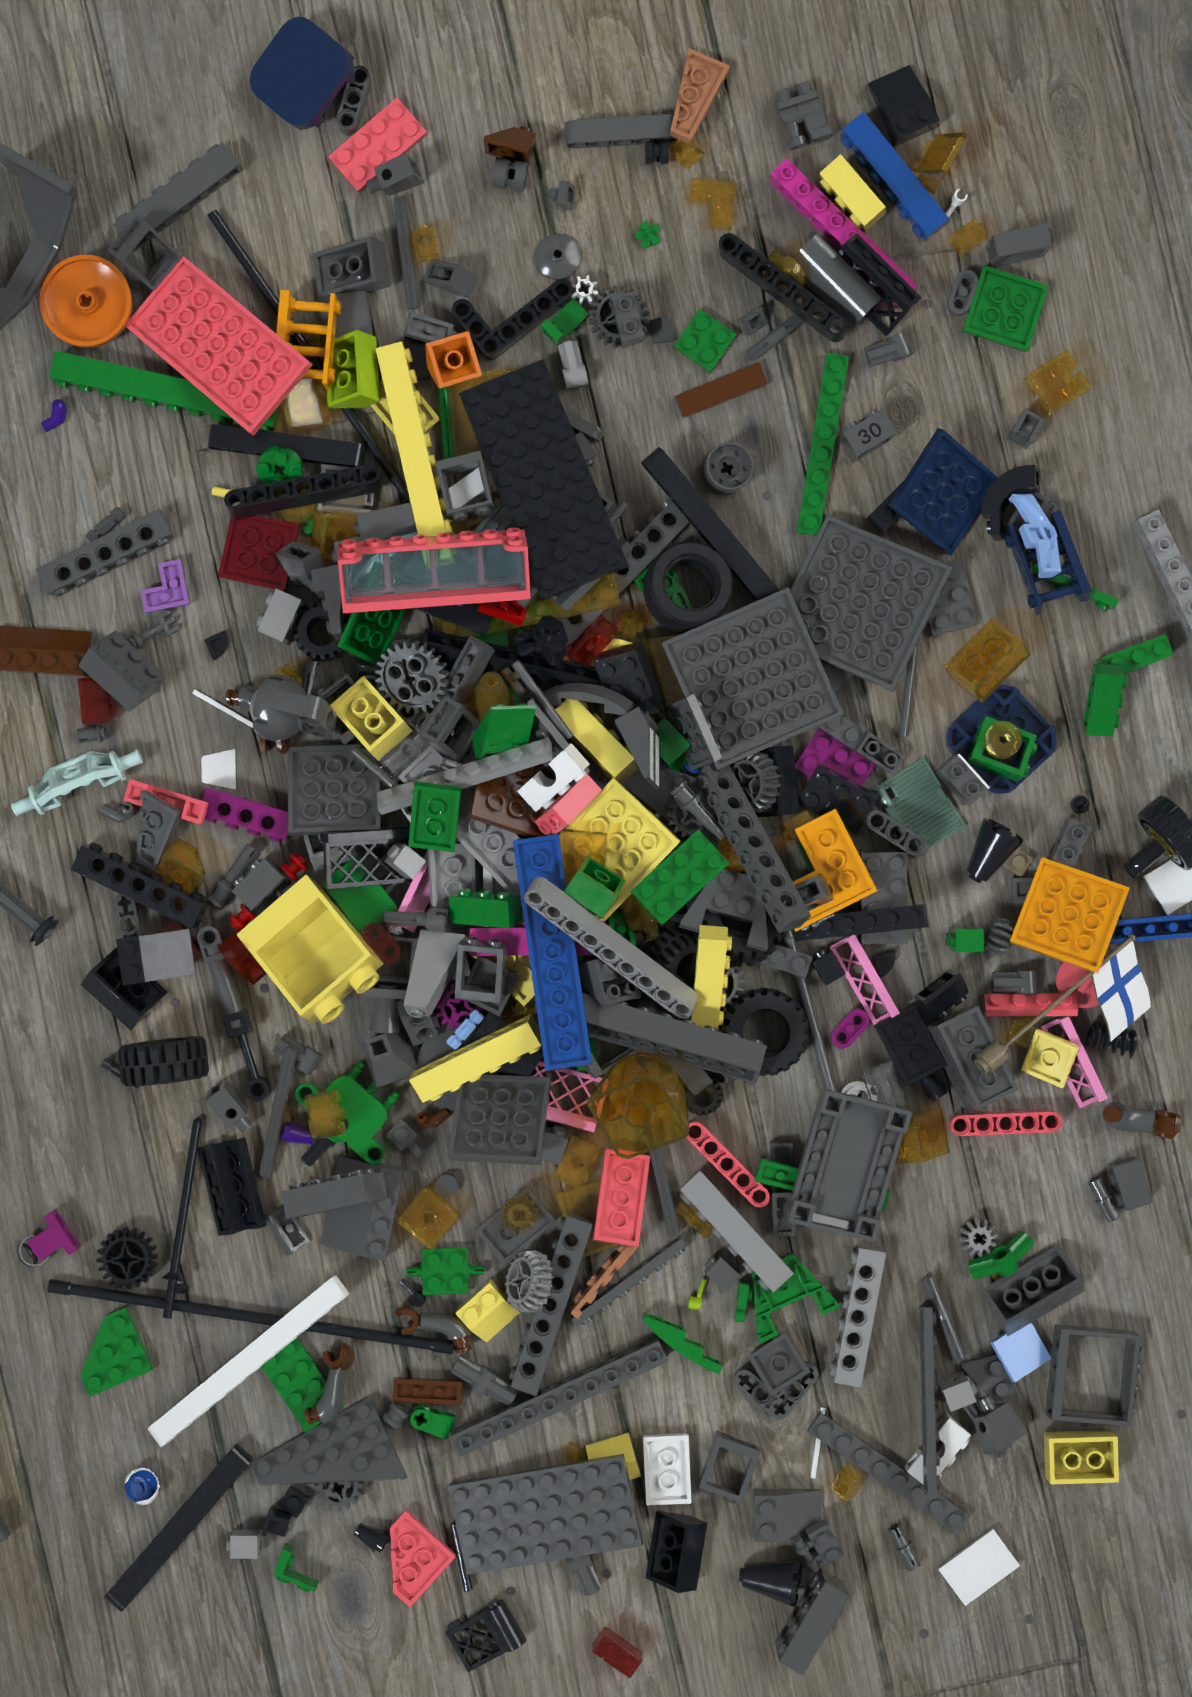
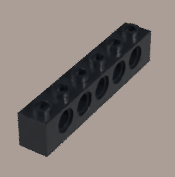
(86, 865)

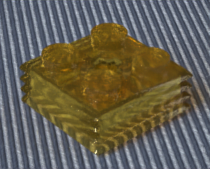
(428, 1232)

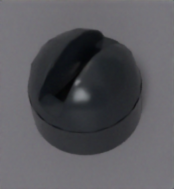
(1075, 803)

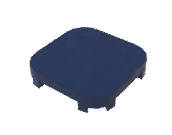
(301, 73)
(1003, 705)

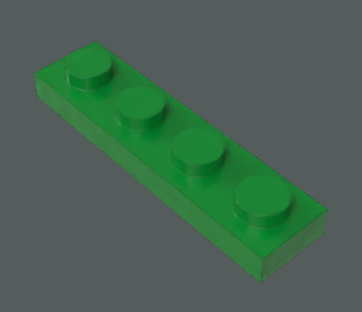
(1101, 600)

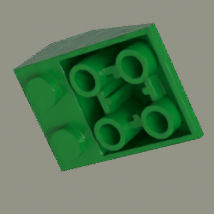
(503, 729)

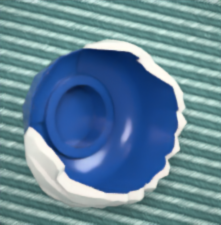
(141, 1486)

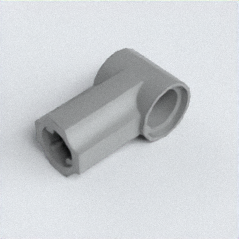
(573, 370)

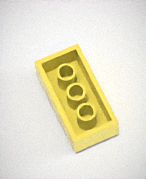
(597, 742)

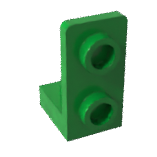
(564, 322)
(287, 1575)

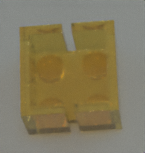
(1056, 384)

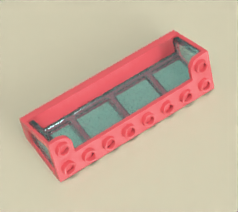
(433, 570)

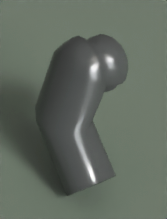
(118, 815)

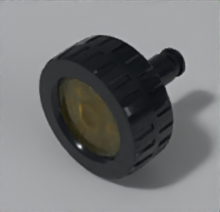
(1169, 835)

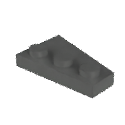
(157, 829)

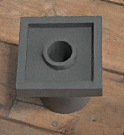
(385, 1010)

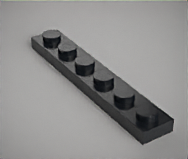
(865, 922)

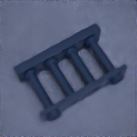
(1071, 566)

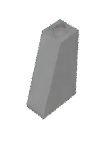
(431, 971)

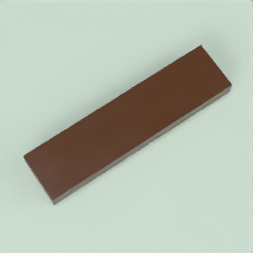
(721, 390)

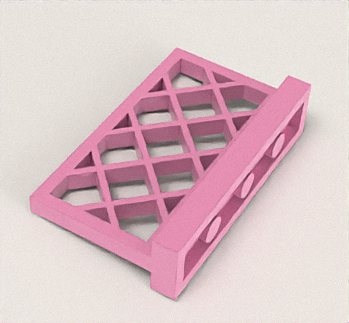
(564, 1117)

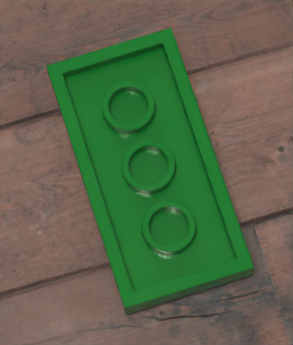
(680, 877)
(297, 1380)

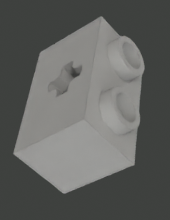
(957, 1390)

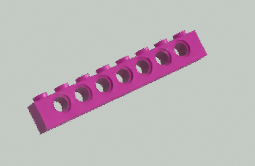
(823, 212)

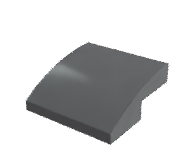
(354, 313)

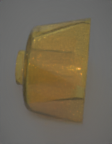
(640, 1105)

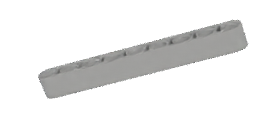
(611, 947)

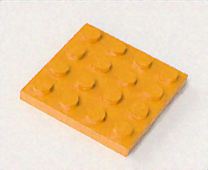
(1069, 915)

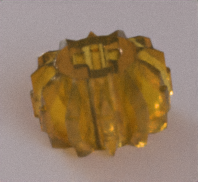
(519, 1221)

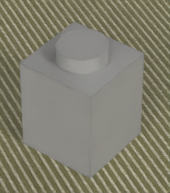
(404, 860)
(244, 1543)

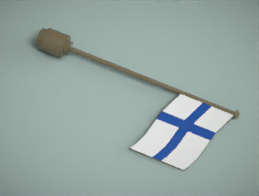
(1119, 993)

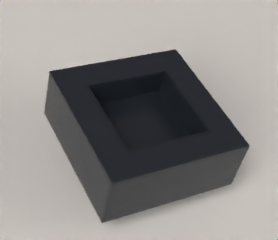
(293, 1501)

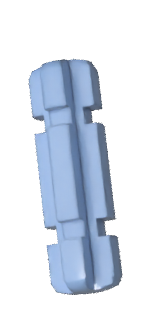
(465, 1029)

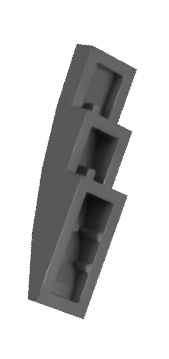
(781, 1152)

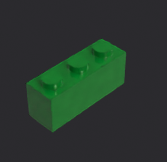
(1139, 654)
(1104, 700)
(485, 909)

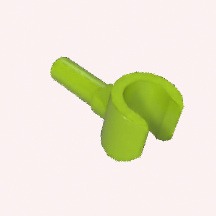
(696, 1302)

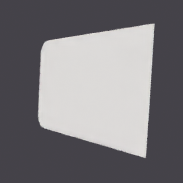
(219, 769)

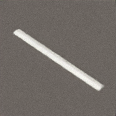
(223, 708)
(816, 1452)

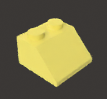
(486, 1311)

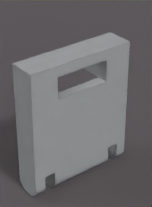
(354, 504)

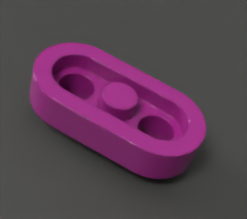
(851, 1030)

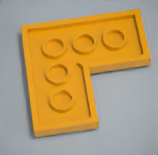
(837, 861)

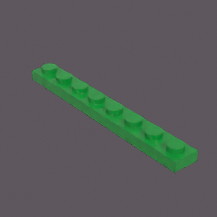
(822, 444)

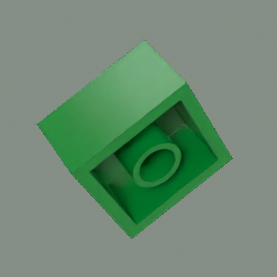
(594, 887)

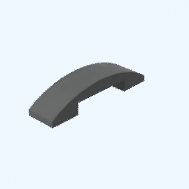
(613, 701)

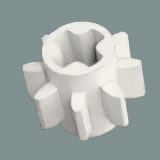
(581, 295)

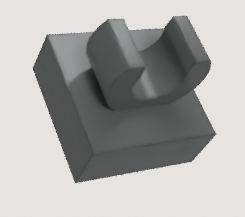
(563, 195)

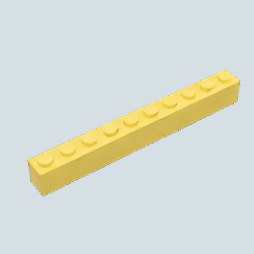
(412, 440)

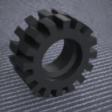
(708, 1107)

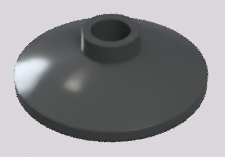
(558, 267)

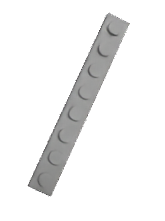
(470, 773)

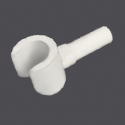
(955, 202)

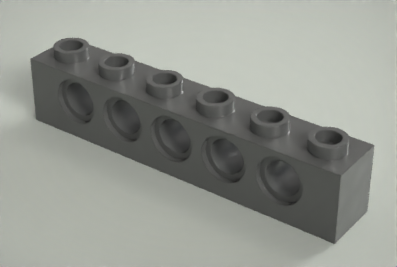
(51, 572)

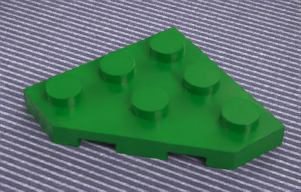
(115, 1354)

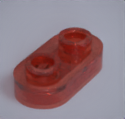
(380, 943)

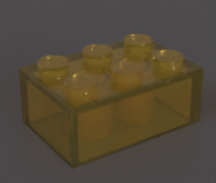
(987, 660)

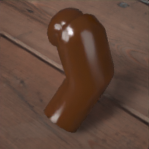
(432, 1120)

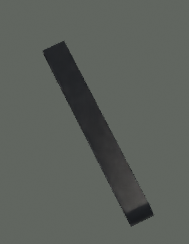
(708, 524)
(178, 1527)

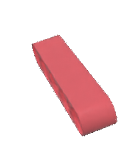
(1014, 1127)
(730, 1173)

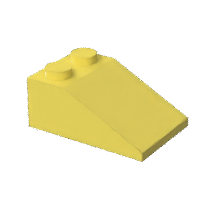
(371, 718)

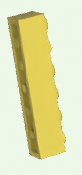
(710, 975)
(476, 1059)

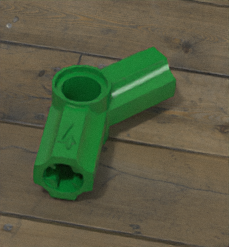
(1002, 1258)

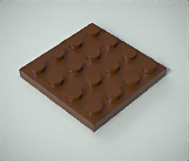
(501, 805)

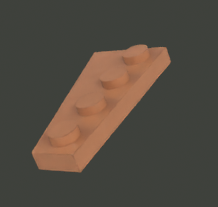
(602, 1279)

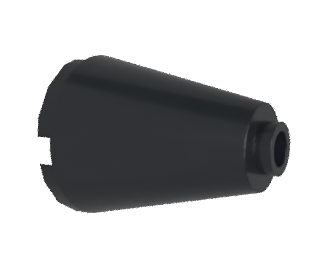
(991, 849)
(774, 1579)

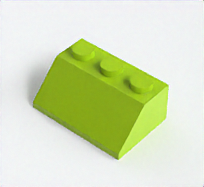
(355, 371)

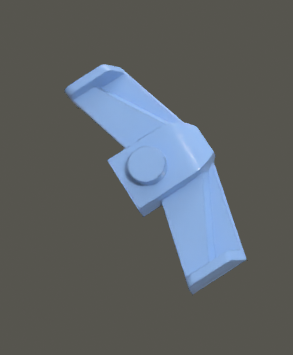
(1038, 534)

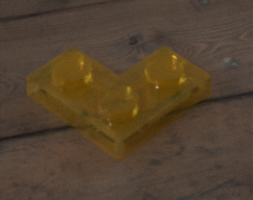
(718, 195)

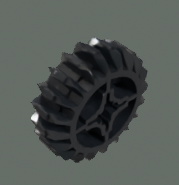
(127, 1268)

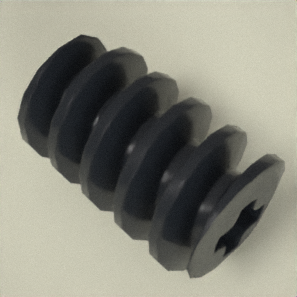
(1124, 1041)

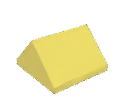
(613, 1446)

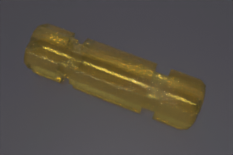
(693, 1219)

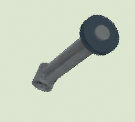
(26, 916)

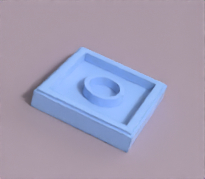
(1020, 1352)

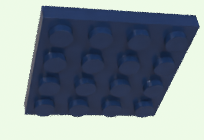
(943, 491)

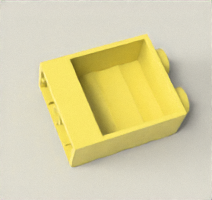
(311, 951)

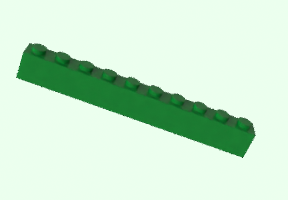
(139, 385)

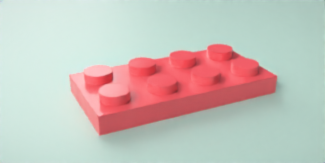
(378, 141)
(621, 1199)

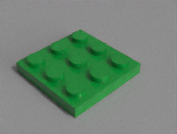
(1005, 308)

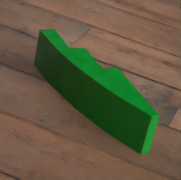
(675, 1337)

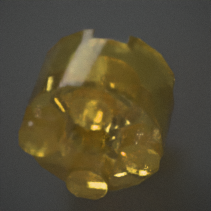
(325, 1114)

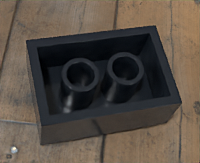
(631, 675)

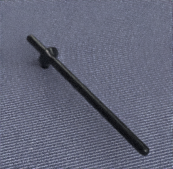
(174, 1276)

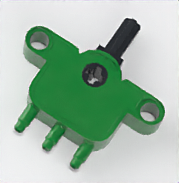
(363, 1115)

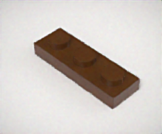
(427, 1390)

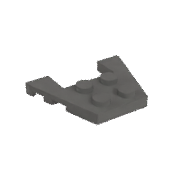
(733, 897)

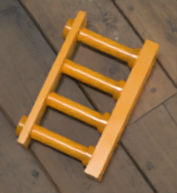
(286, 327)

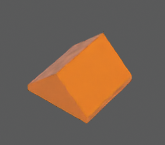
(452, 360)

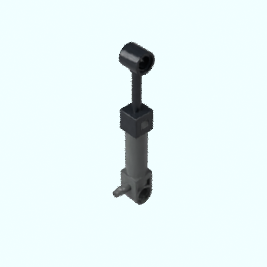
(235, 1016)

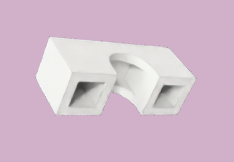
(567, 766)
(953, 1438)

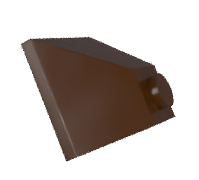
(511, 144)

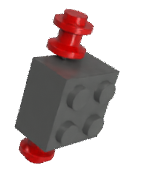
(261, 884)

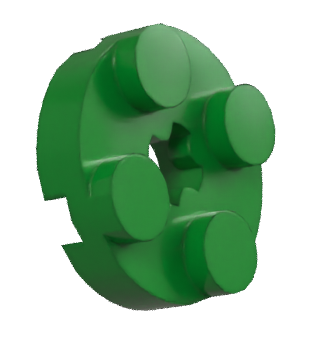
(276, 456)

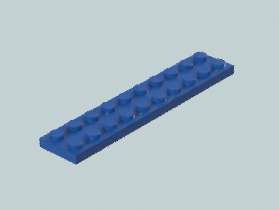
(552, 961)

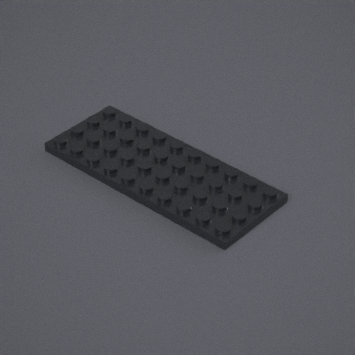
(543, 479)

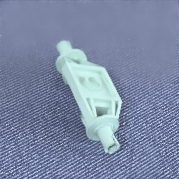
(73, 774)

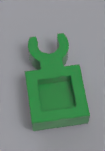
(743, 1295)

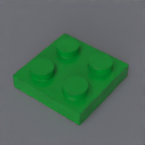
(704, 340)

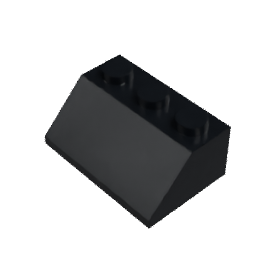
(787, 800)
(126, 1002)
(521, 1067)
(676, 1551)

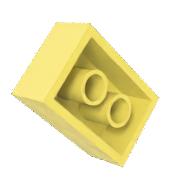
(851, 193)
(1081, 1457)

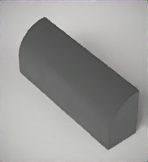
(836, 281)

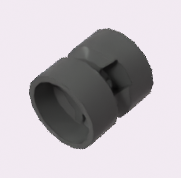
(502, 173)

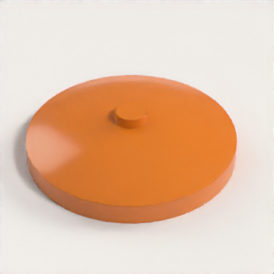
(86, 301)

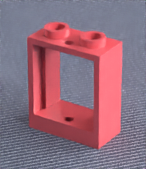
(568, 806)

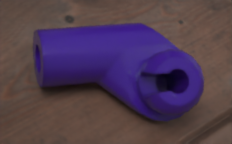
(57, 417)

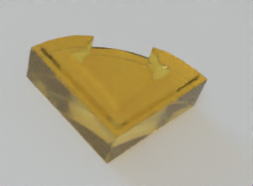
(575, 1453)

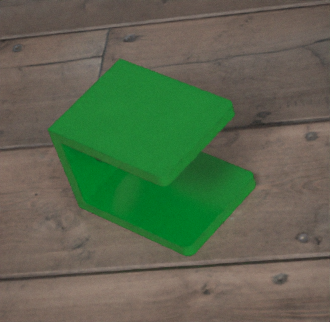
(672, 745)

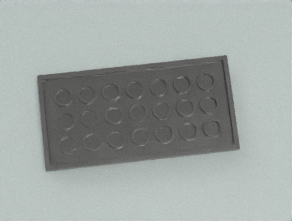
(545, 1514)

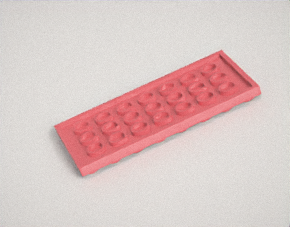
(218, 345)

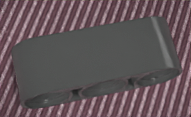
(355, 111)
(889, 826)

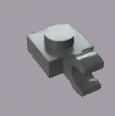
(403, 1136)

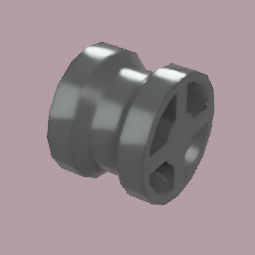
(396, 1415)

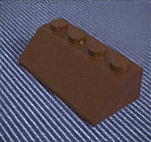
(43, 650)

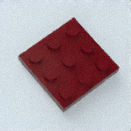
(252, 549)

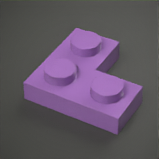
(172, 592)

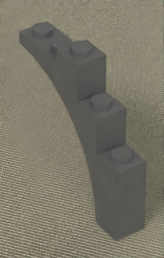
(374, 524)

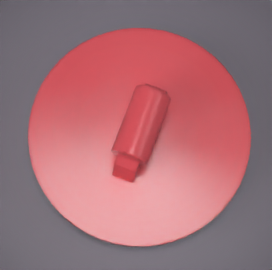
(1067, 976)

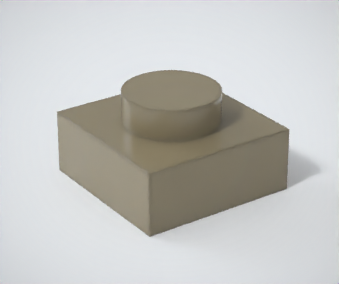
(1018, 863)

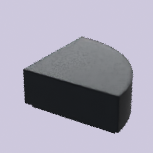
(217, 644)
(884, 962)

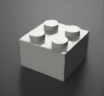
(280, 616)

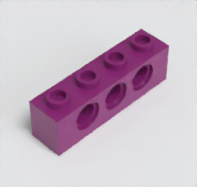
(238, 805)

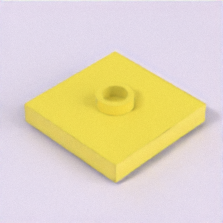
(1050, 1058)

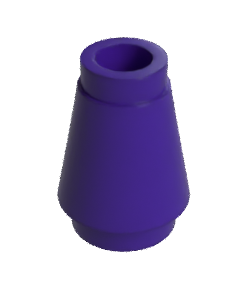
(296, 1133)

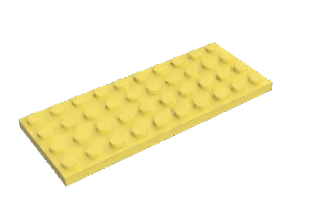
(634, 849)

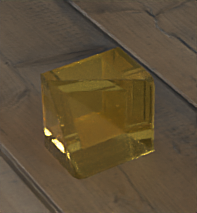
(687, 153)
(846, 1484)

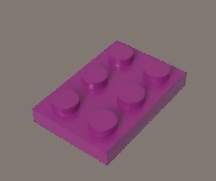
(834, 755)

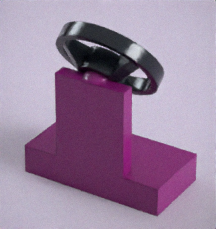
(49, 1240)

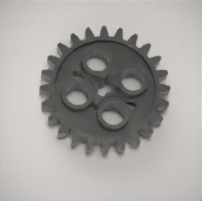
(394, 682)

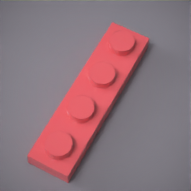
(1029, 1004)

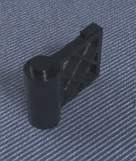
(501, 1625)

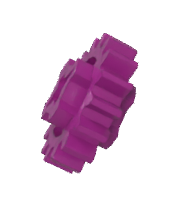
(445, 1001)

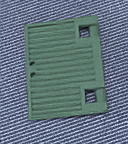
(921, 804)

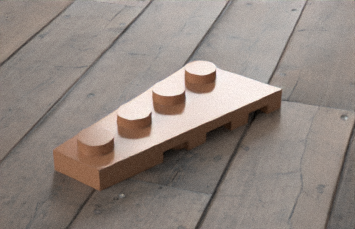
(697, 91)

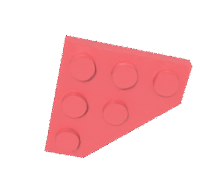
(416, 1557)

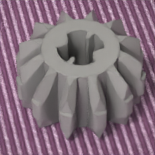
(982, 1229)

